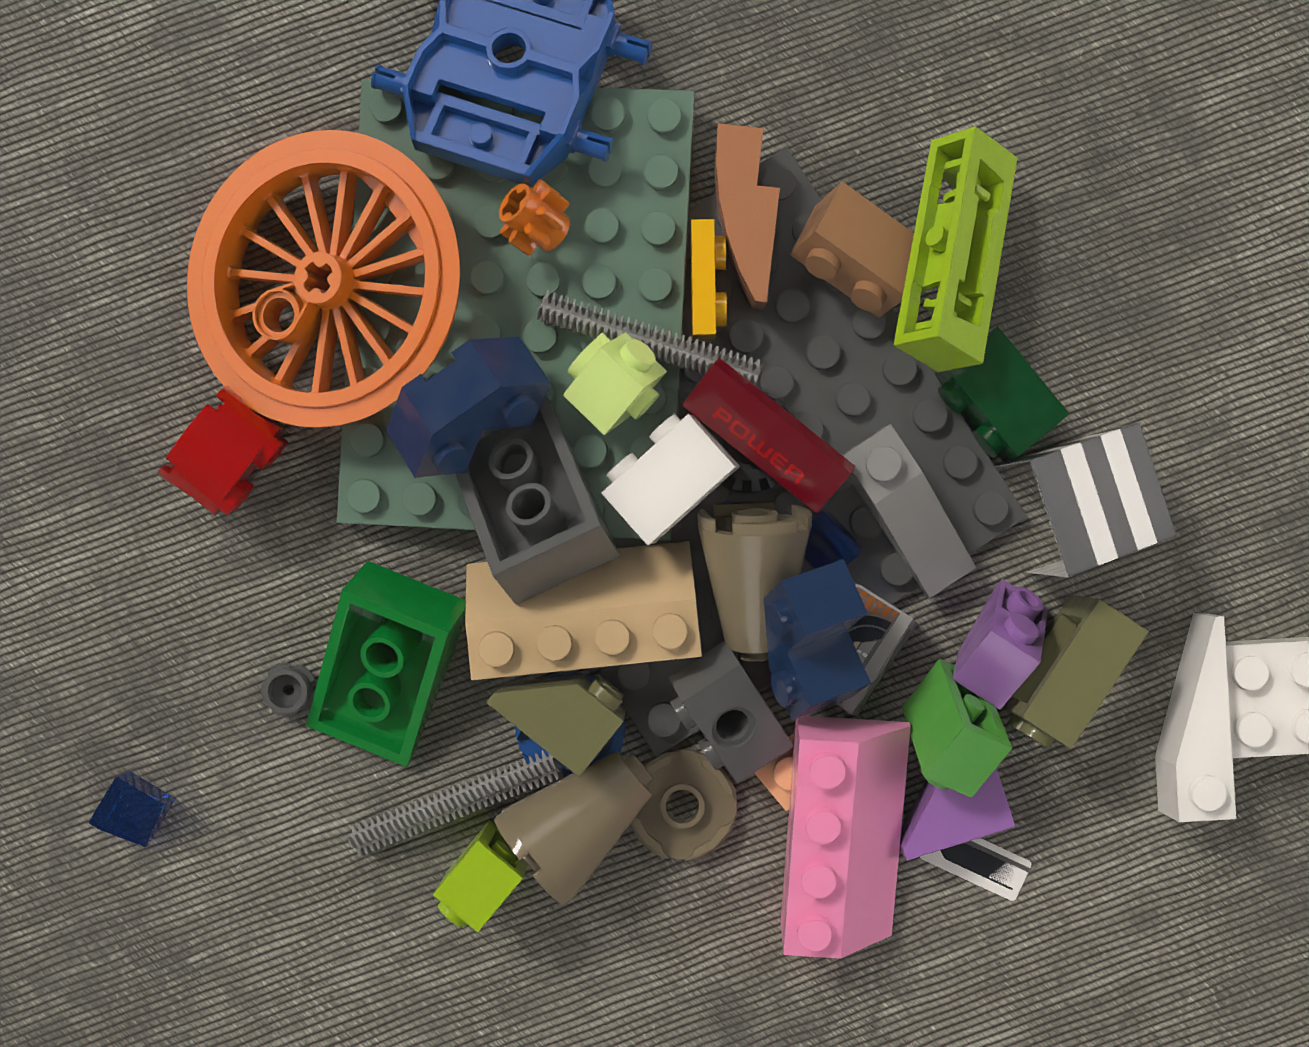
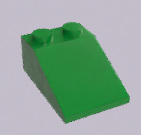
(385, 662)

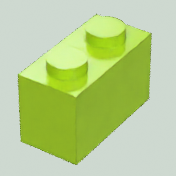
(479, 879)

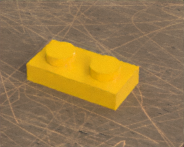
(707, 255)

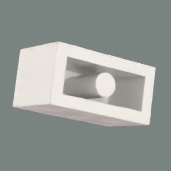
(669, 477)

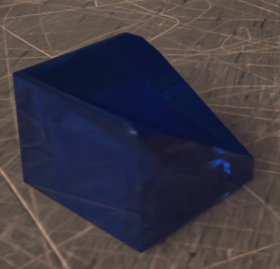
(132, 809)

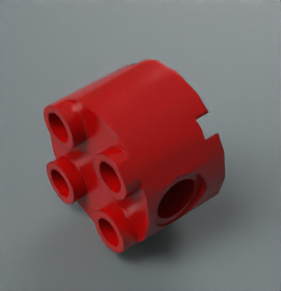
(222, 452)

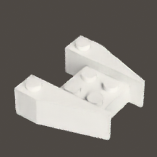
(1227, 706)

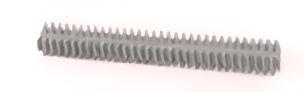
(663, 346)
(454, 805)

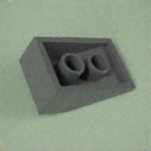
(534, 507)

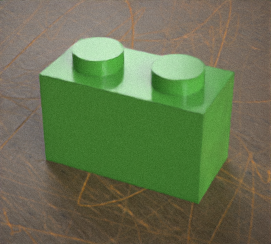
(954, 732)

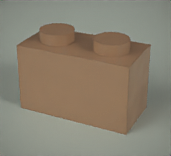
(856, 249)

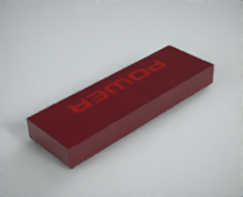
(768, 435)

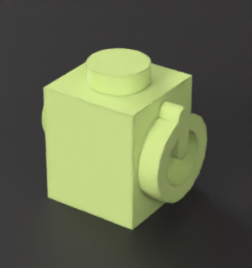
(614, 381)

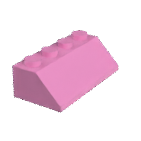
(843, 834)

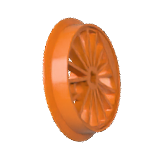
(318, 308)

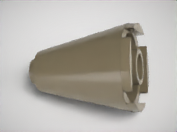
(746, 557)
(575, 822)

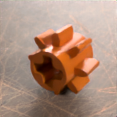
(534, 217)

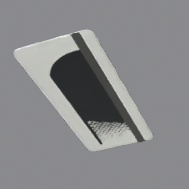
(984, 866)

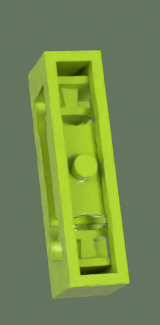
(957, 249)

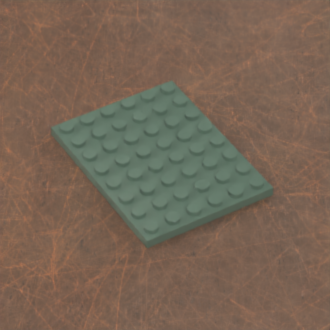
(619, 254)

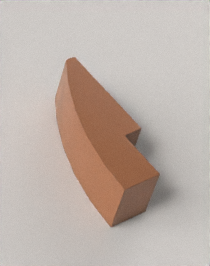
(745, 209)

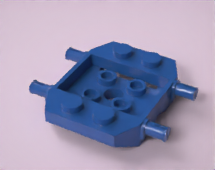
(555, 79)

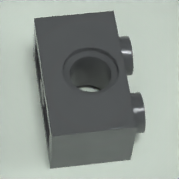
(745, 738)

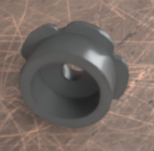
(275, 696)

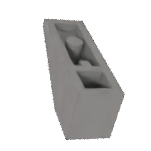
(908, 511)

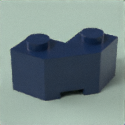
(486, 388)
(810, 640)

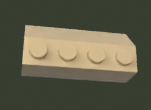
(609, 616)

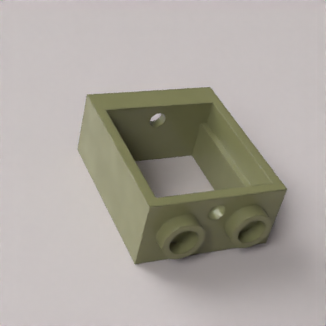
(1077, 669)

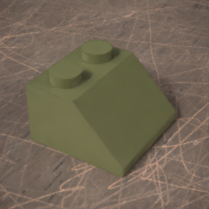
(563, 715)

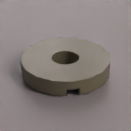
(707, 827)

